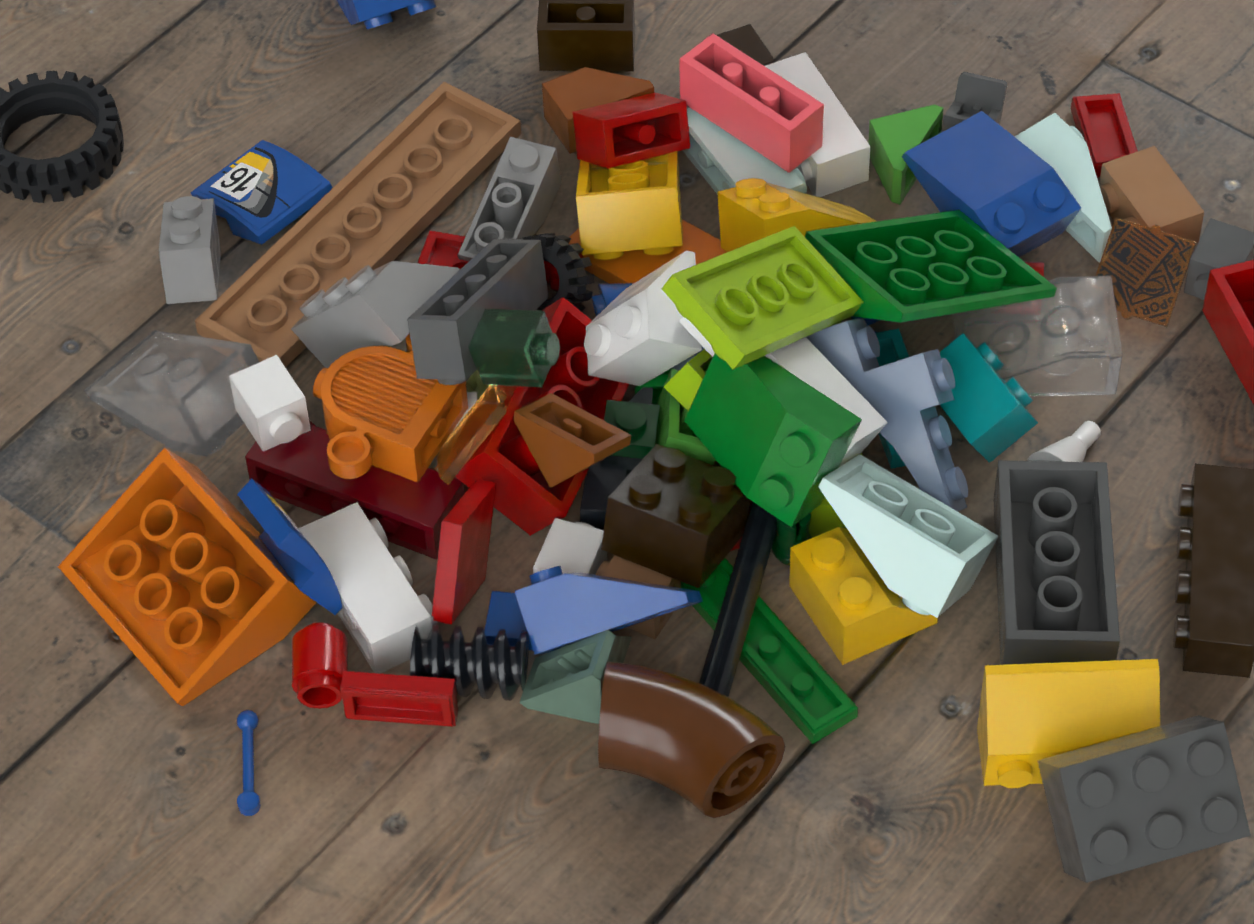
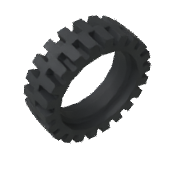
(70, 170)

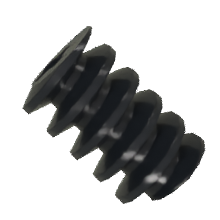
(472, 661)

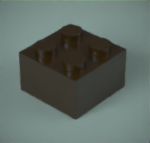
(675, 516)

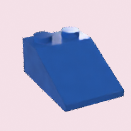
(994, 183)

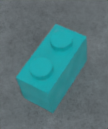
(985, 406)

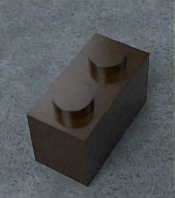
(586, 35)

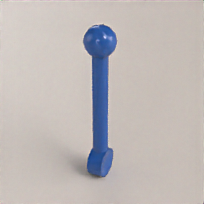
(248, 801)

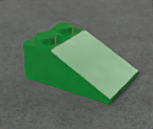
(771, 433)

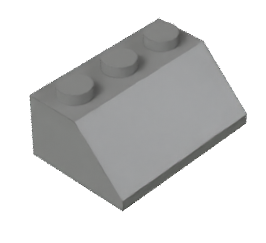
(367, 308)

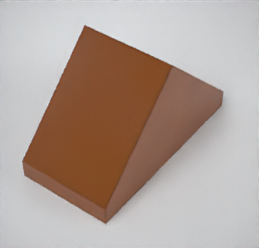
(566, 437)

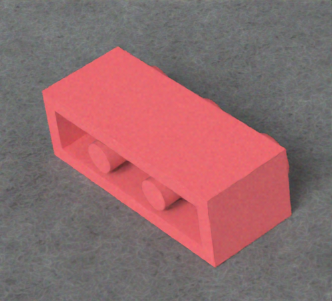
(751, 102)

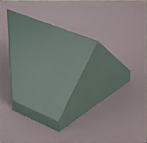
(572, 677)

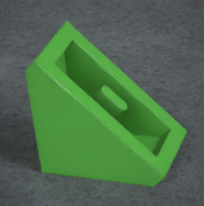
(892, 137)

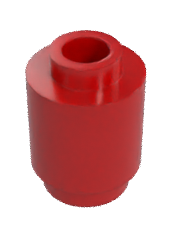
(319, 664)

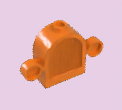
(384, 413)

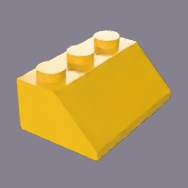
(1059, 708)

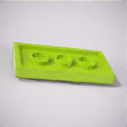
(762, 296)

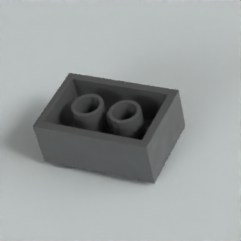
(1144, 798)

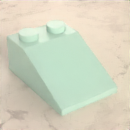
(908, 536)

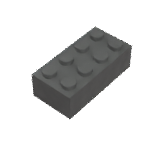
(1055, 563)

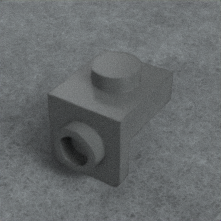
(974, 95)

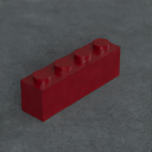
(406, 509)

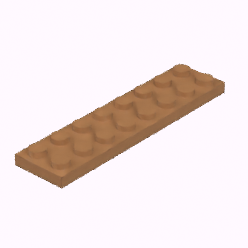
(362, 219)

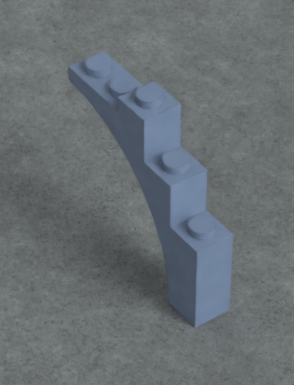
(906, 398)

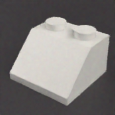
(640, 330)

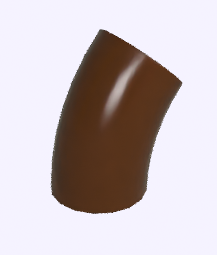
(685, 738)

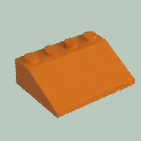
(184, 579)

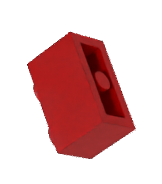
(631, 130)

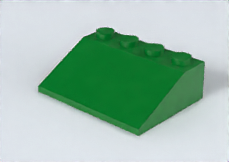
(927, 267)

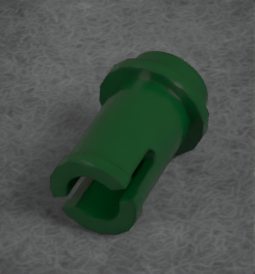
(790, 536)

